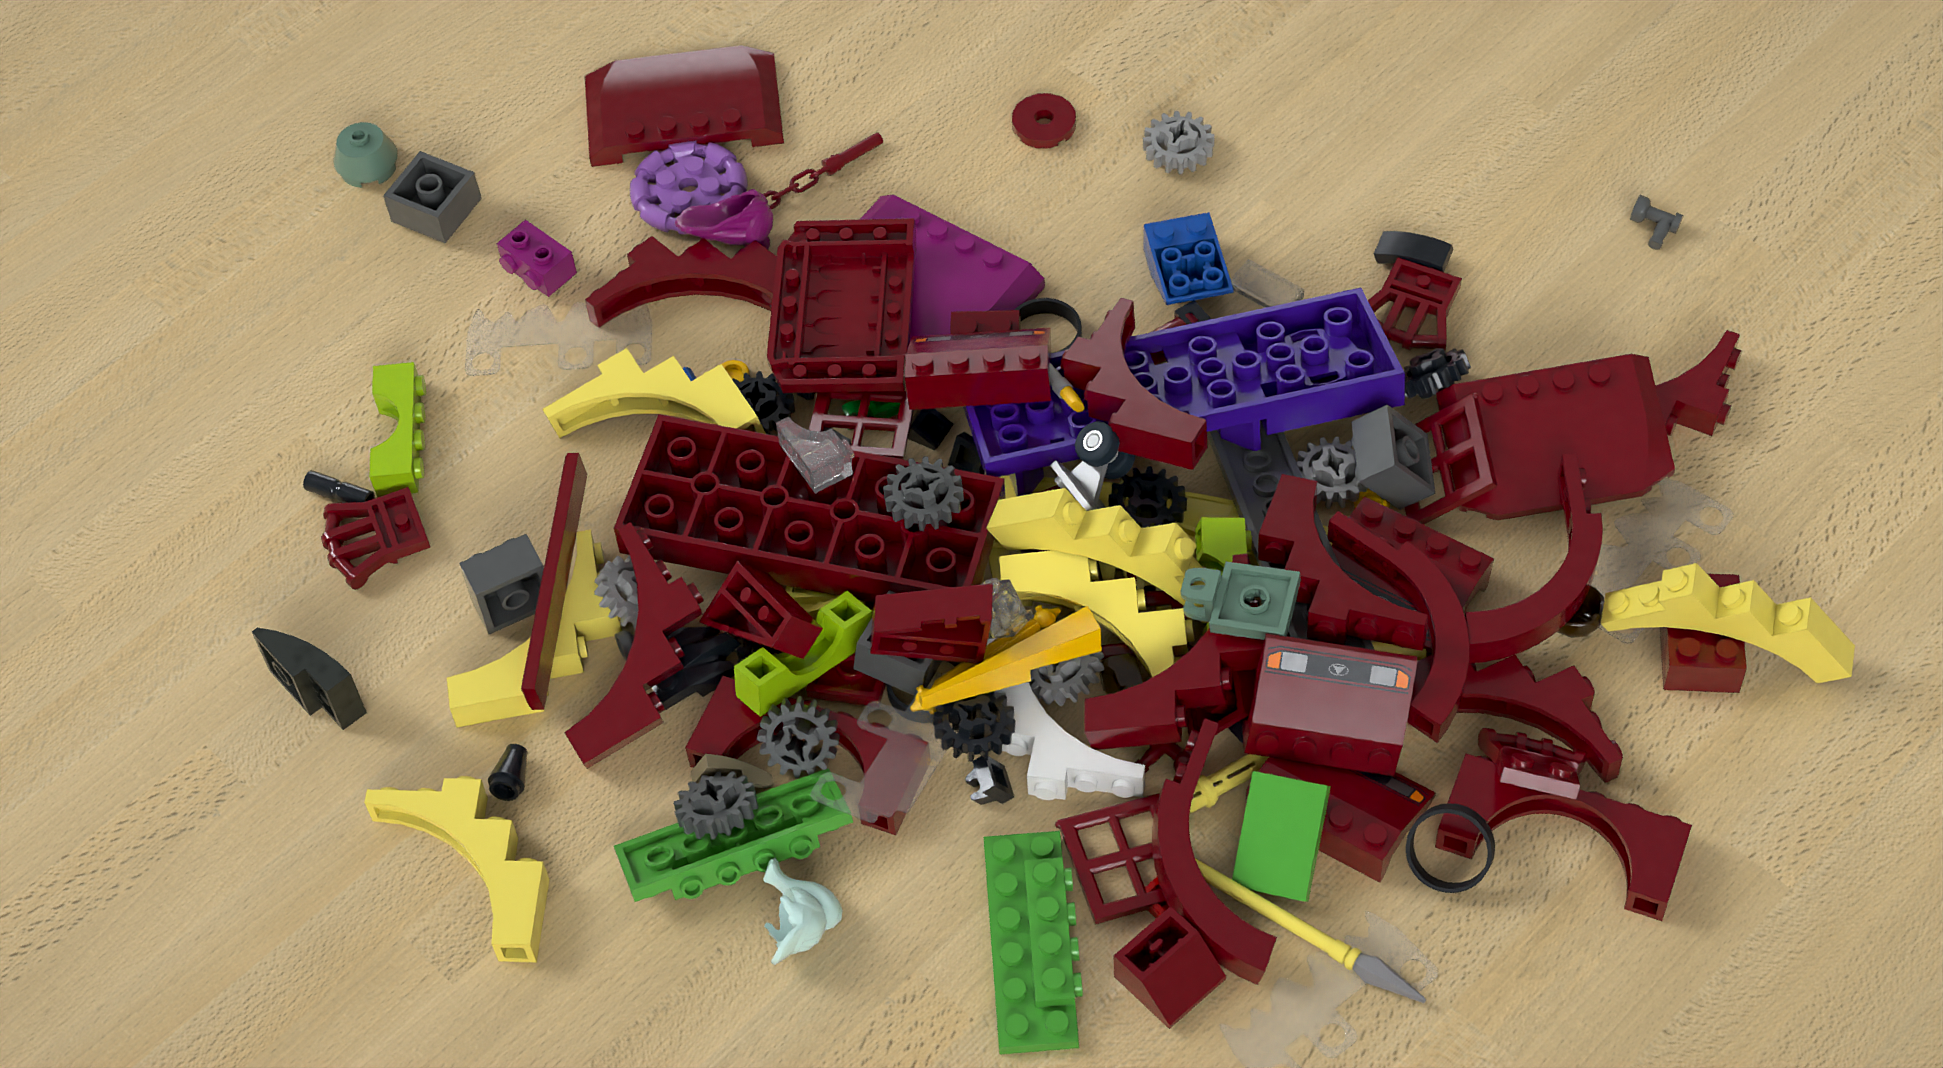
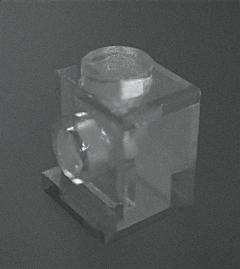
(1007, 610)

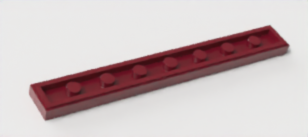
(554, 582)

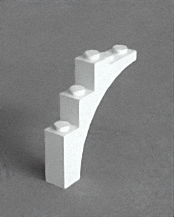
(1061, 759)

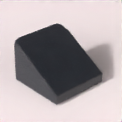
(929, 428)

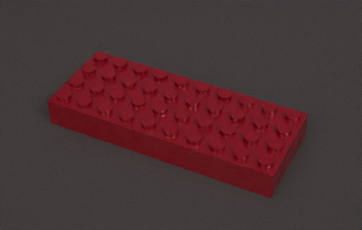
(736, 496)

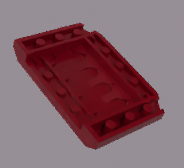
(682, 99)
(843, 306)
(1530, 418)

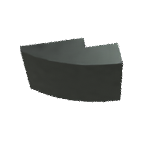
(311, 676)

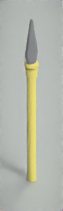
(1368, 967)

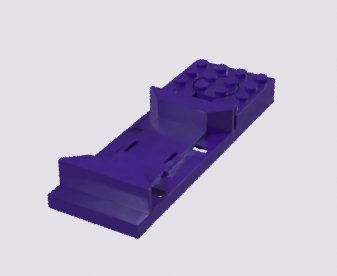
(1268, 364)

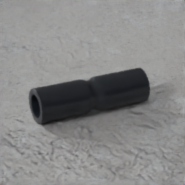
(335, 489)

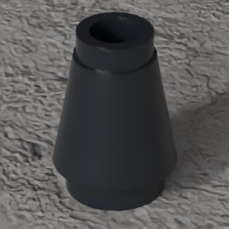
(509, 773)

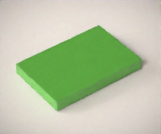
(1281, 836)

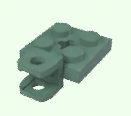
(1226, 598)

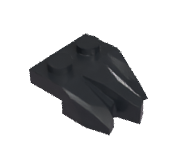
(702, 664)

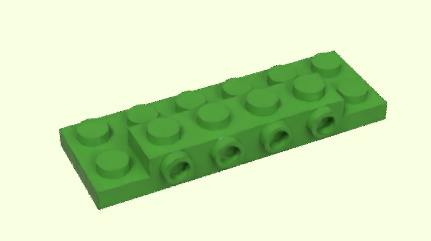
(782, 829)
(1032, 942)

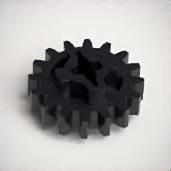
(1434, 372)
(766, 399)
(1149, 497)
(975, 725)

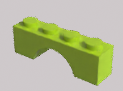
(397, 461)
(1218, 541)
(769, 678)

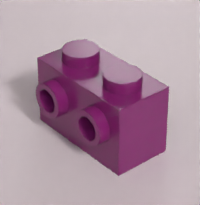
(536, 258)

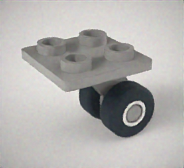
(1101, 459)

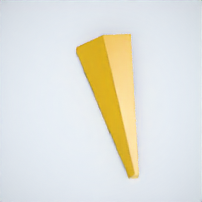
(1062, 641)

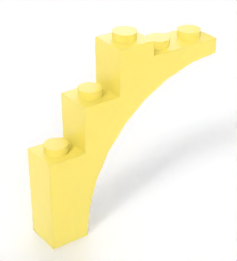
(661, 390)
(1108, 535)
(1067, 582)
(1742, 611)
(495, 688)
(490, 844)

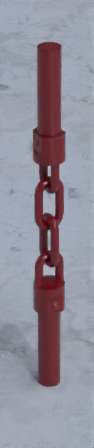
(829, 165)

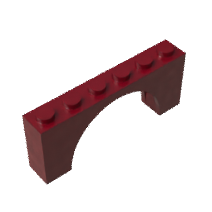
(732, 729)
(1644, 841)

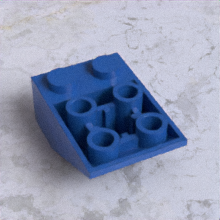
(1186, 259)

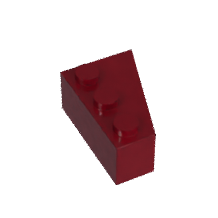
(761, 611)
(934, 623)

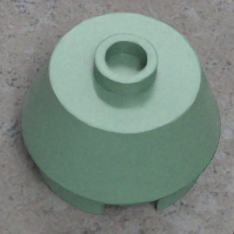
(364, 154)

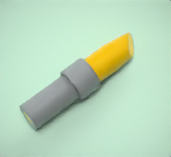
(1064, 390)

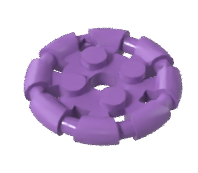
(687, 171)

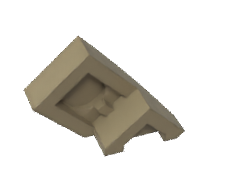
(714, 763)

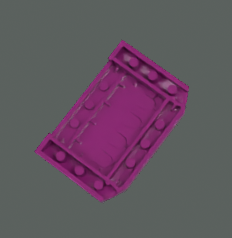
(957, 270)

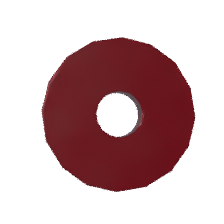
(1044, 106)

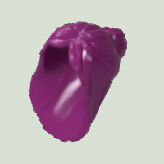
(731, 220)

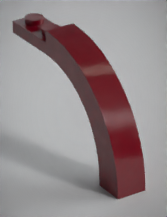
(1431, 594)
(1530, 621)
(1230, 939)

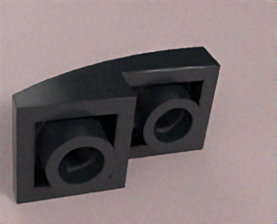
(1413, 248)

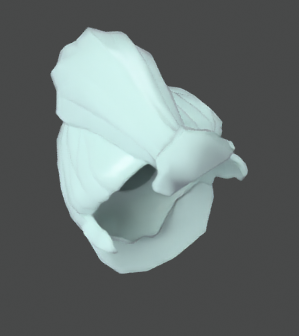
(804, 912)

